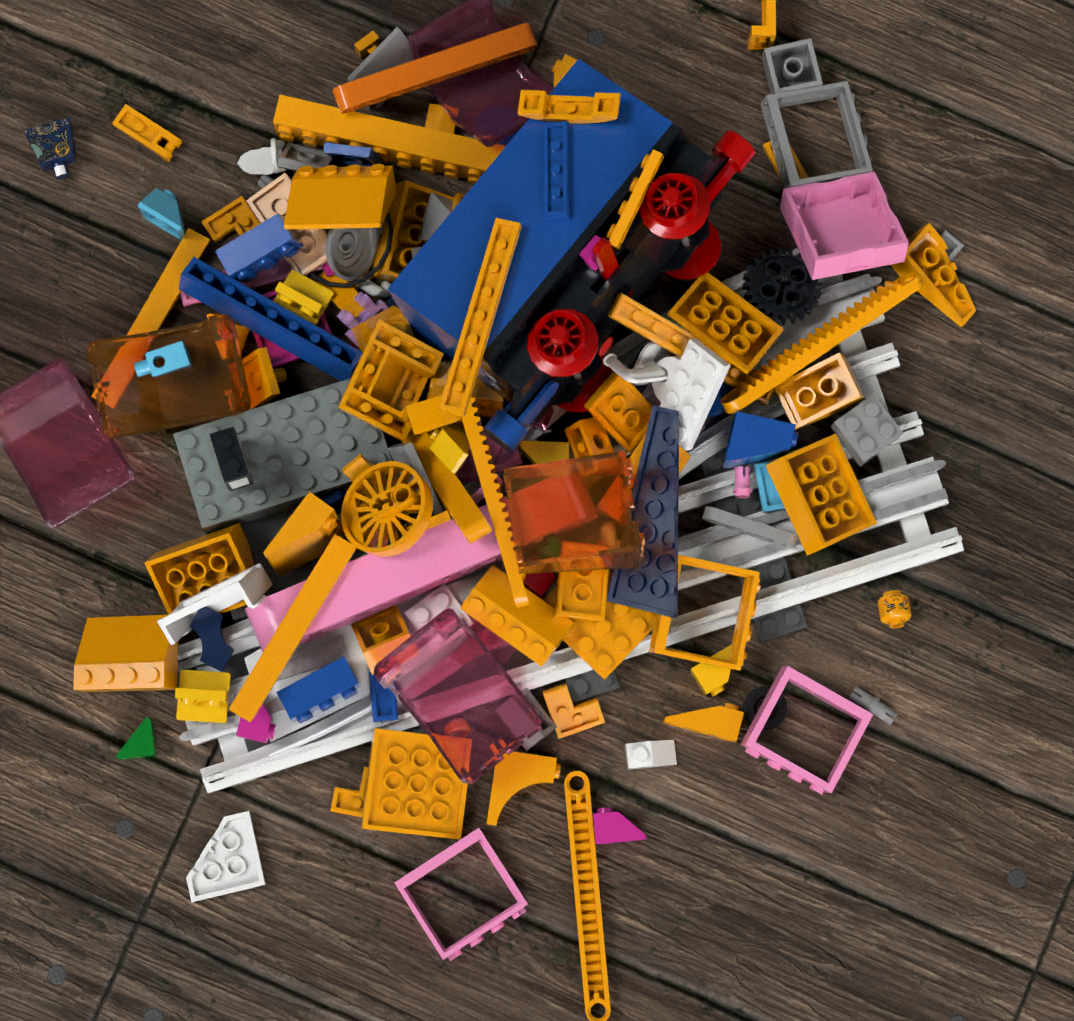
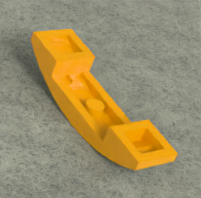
(574, 109)

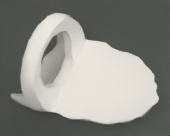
(262, 160)

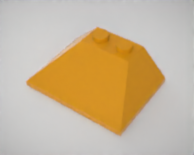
(389, 378)

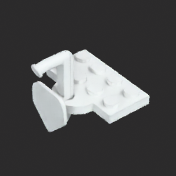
(680, 383)

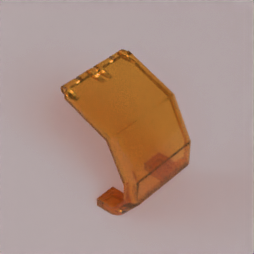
(188, 396)

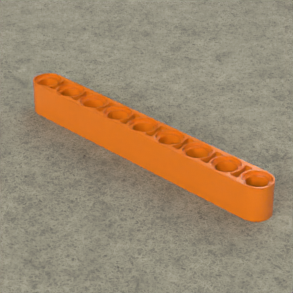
(434, 68)

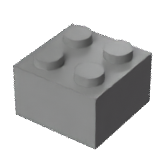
(791, 66)
(867, 430)

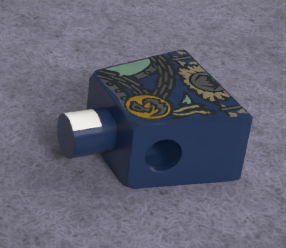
(53, 146)

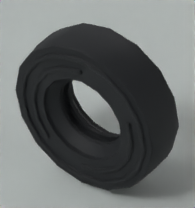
(749, 708)

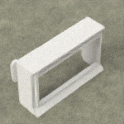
(245, 586)

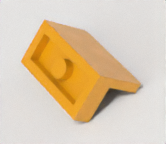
(426, 415)

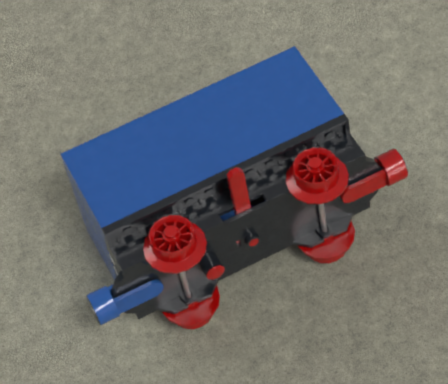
(553, 306)

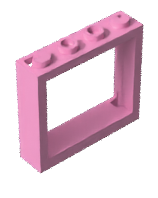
(776, 761)
(475, 936)

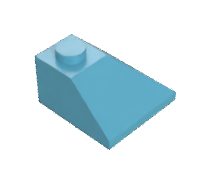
(163, 211)

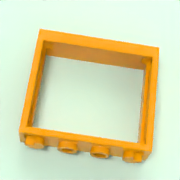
(741, 632)

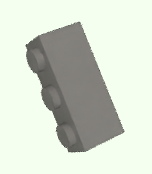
(390, 53)

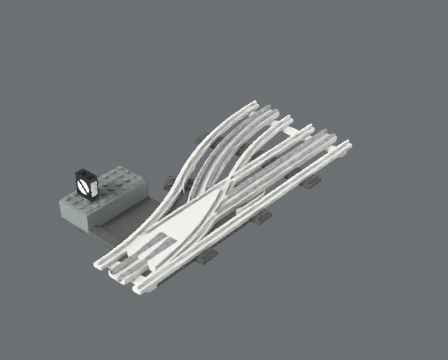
(272, 456)

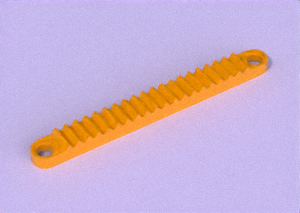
(821, 341)
(494, 499)
(587, 896)

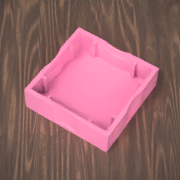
(843, 225)

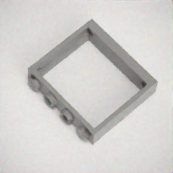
(781, 148)

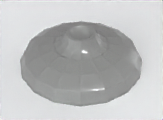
(351, 251)

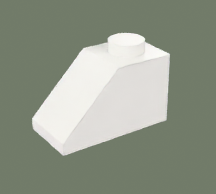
(650, 754)

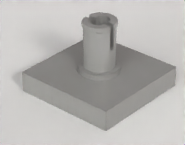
(297, 156)

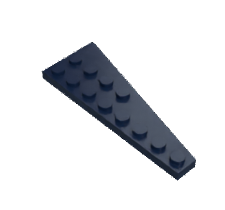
(655, 496)

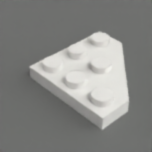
(228, 861)

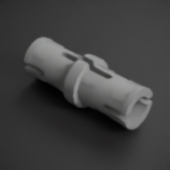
(873, 705)

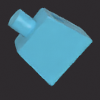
(175, 356)

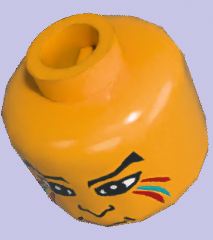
(894, 608)

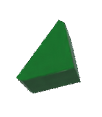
(141, 743)

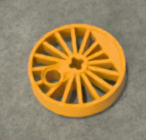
(385, 508)

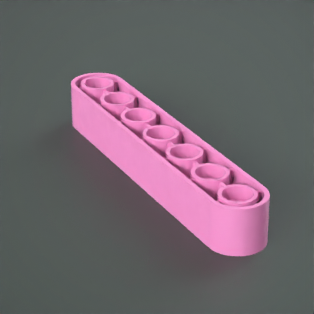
(382, 582)

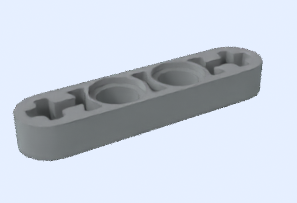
(750, 527)

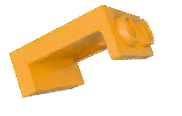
(764, 36)

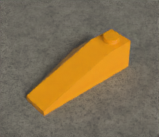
(941, 284)

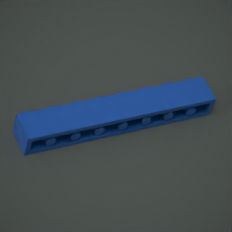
(269, 320)

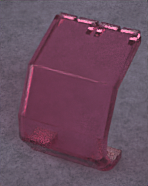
(483, 99)
(59, 444)
(459, 695)

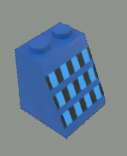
(757, 440)

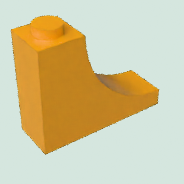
(516, 773)

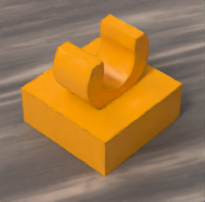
(367, 44)

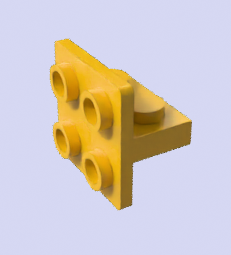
(303, 297)
(203, 696)

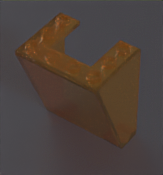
(574, 515)

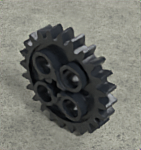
(760, 280)

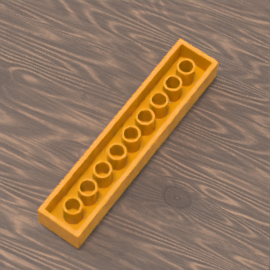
(390, 139)

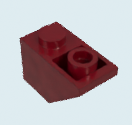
(539, 582)

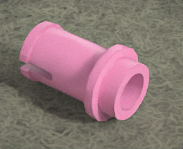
(742, 482)

